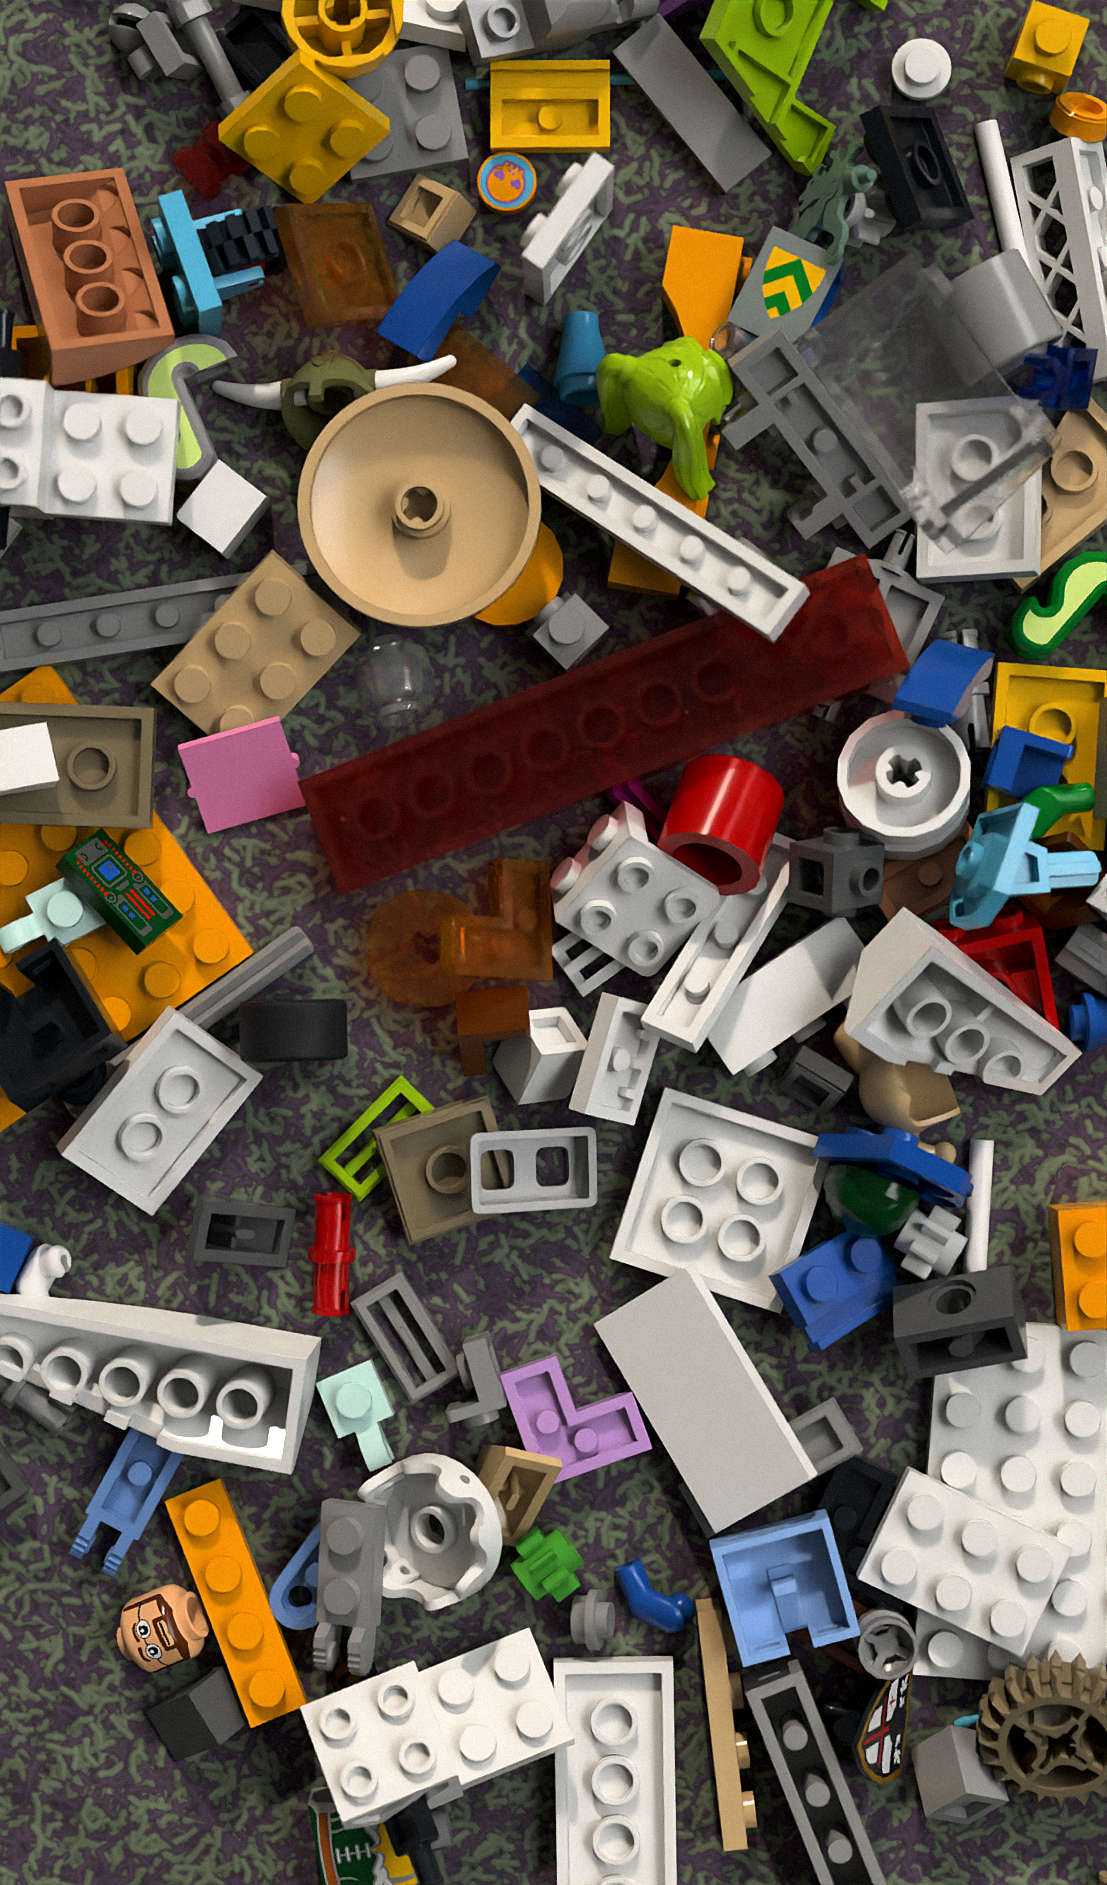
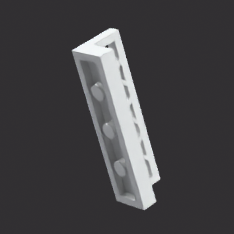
(1083, 199)

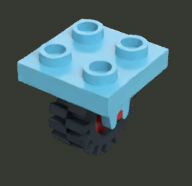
(214, 257)

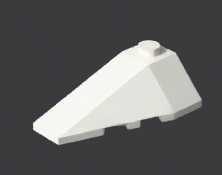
(939, 1008)

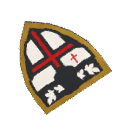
(875, 1728)

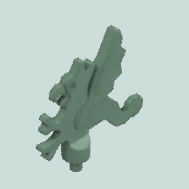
(827, 197)

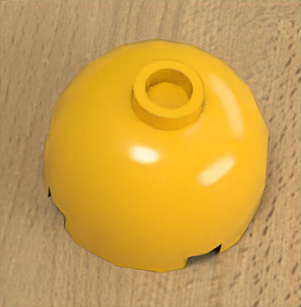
(344, 35)

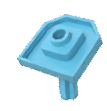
(1005, 864)

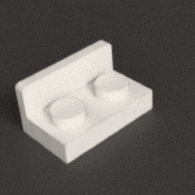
(615, 1062)

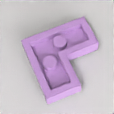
(579, 1436)

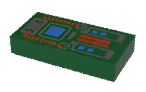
(119, 891)

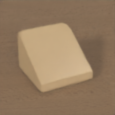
(431, 214)

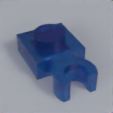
(1061, 377)

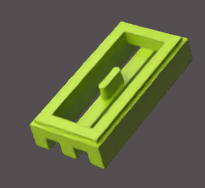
(345, 1174)

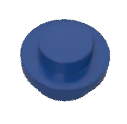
(1088, 1022)

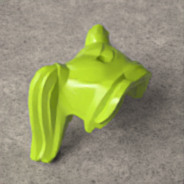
(670, 400)

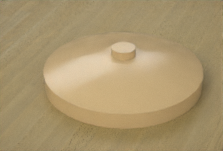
(419, 505)

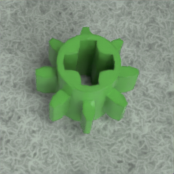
(547, 1564)

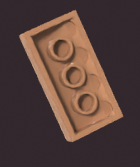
(87, 273)

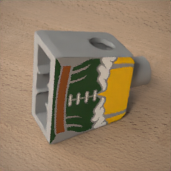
(365, 1852)

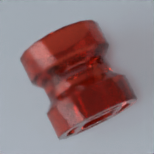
(201, 170)

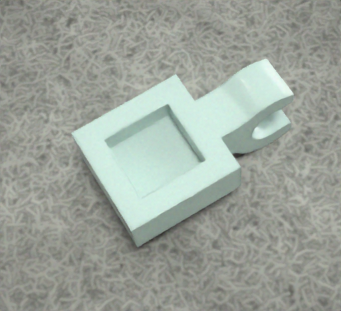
(56, 913)
(357, 1404)

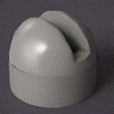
(124, 36)

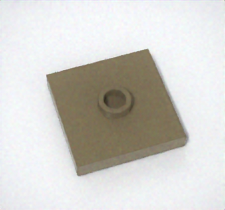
(429, 1166)

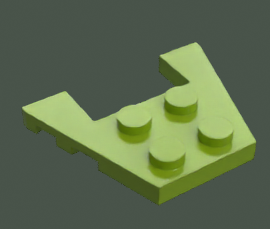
(764, 56)

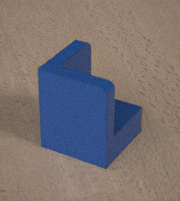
(1023, 762)

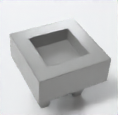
(166, 52)

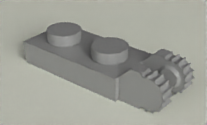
(349, 1582)

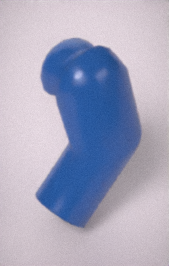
(650, 1606)

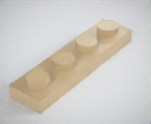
(728, 1747)

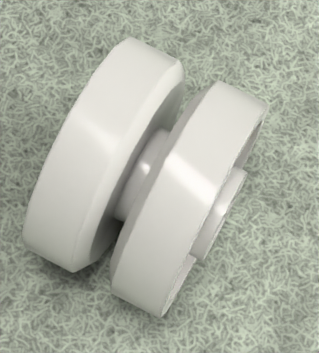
(873, 792)

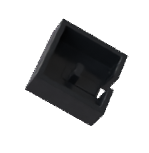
(52, 1029)

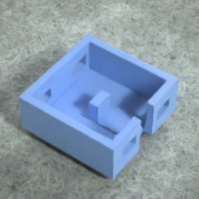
(783, 1582)

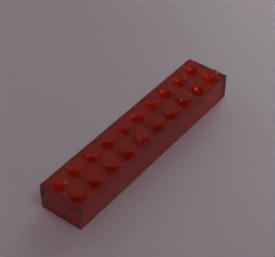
(599, 730)

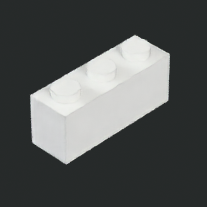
(787, 997)

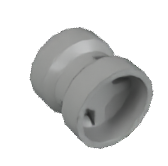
(891, 1652)

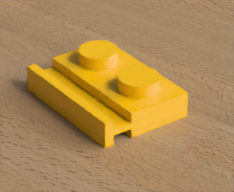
(550, 106)

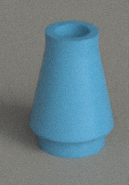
(578, 358)

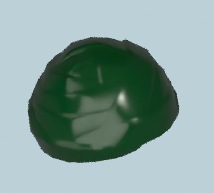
(866, 1200)

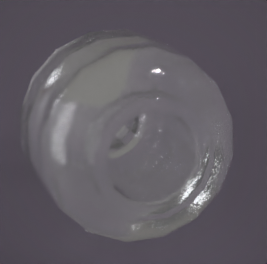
(394, 681)

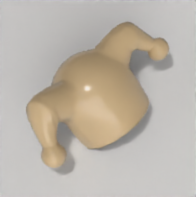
(900, 1095)

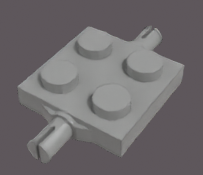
(909, 606)

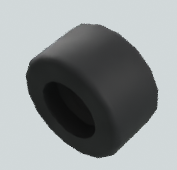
(293, 1030)

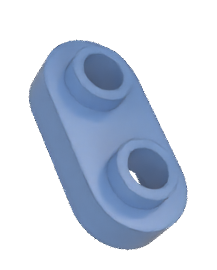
(300, 1571)

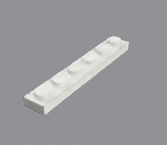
(660, 528)

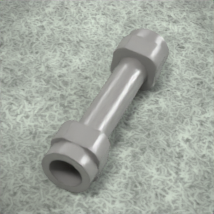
(193, 17)

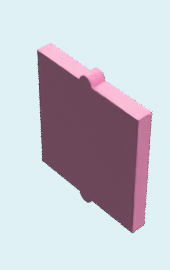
(242, 774)

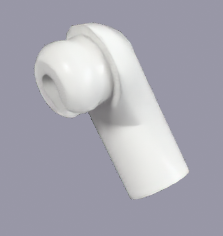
(41, 1269)

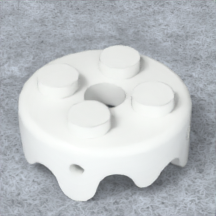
(417, 1558)

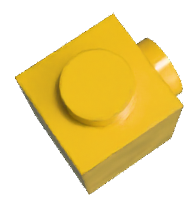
(1046, 48)

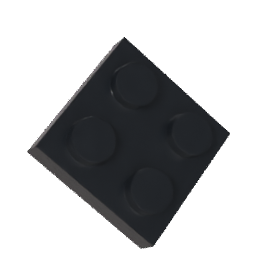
(915, 167)

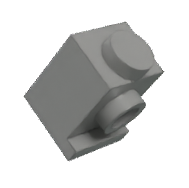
(567, 631)

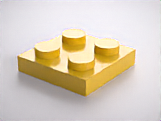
(304, 128)

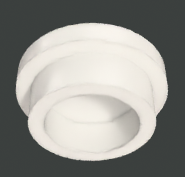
(921, 69)

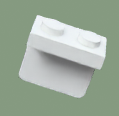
(630, 894)

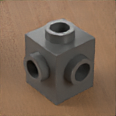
(836, 872)

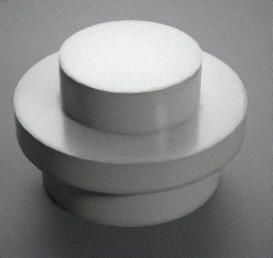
(592, 1619)

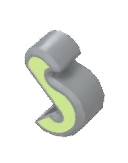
(170, 376)

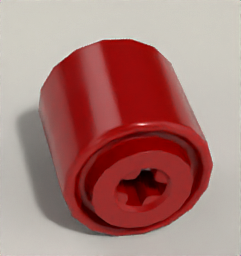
(723, 821)

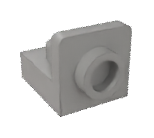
(481, 1370)

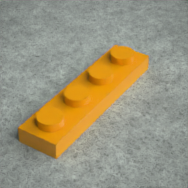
(236, 1602)

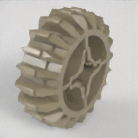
(1052, 1708)

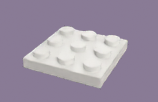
(721, 1197)

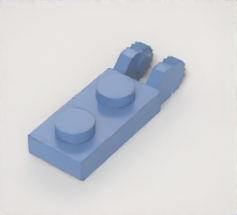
(128, 1496)

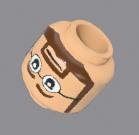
(163, 1628)

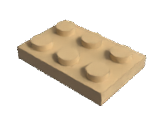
(257, 651)

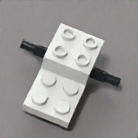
(82, 450)
(422, 1737)

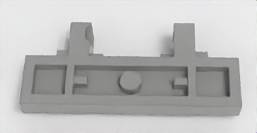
(792, 401)

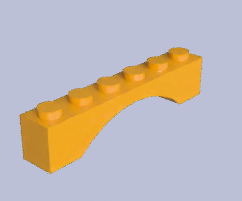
(699, 293)

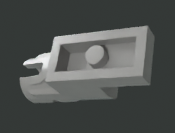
(526, 27)

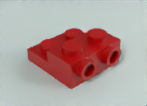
(1012, 953)

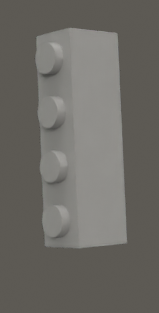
(811, 1775)

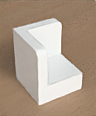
(223, 509)
(546, 1061)

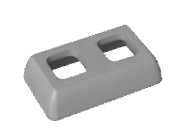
(524, 1192)

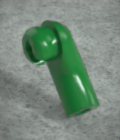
(1058, 800)

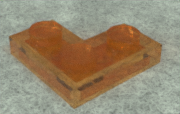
(516, 935)

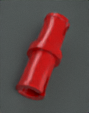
(331, 1254)

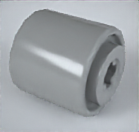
(1005, 311)

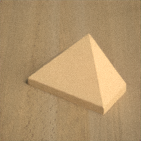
(517, 1485)

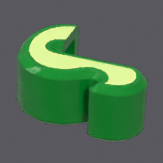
(1070, 594)

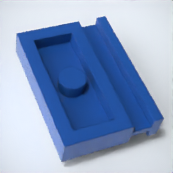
(836, 1286)

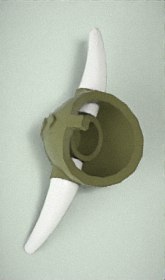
(325, 389)

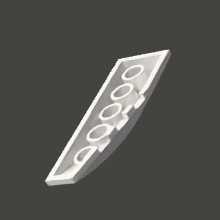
(173, 1375)

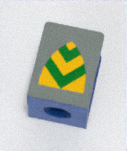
(787, 287)

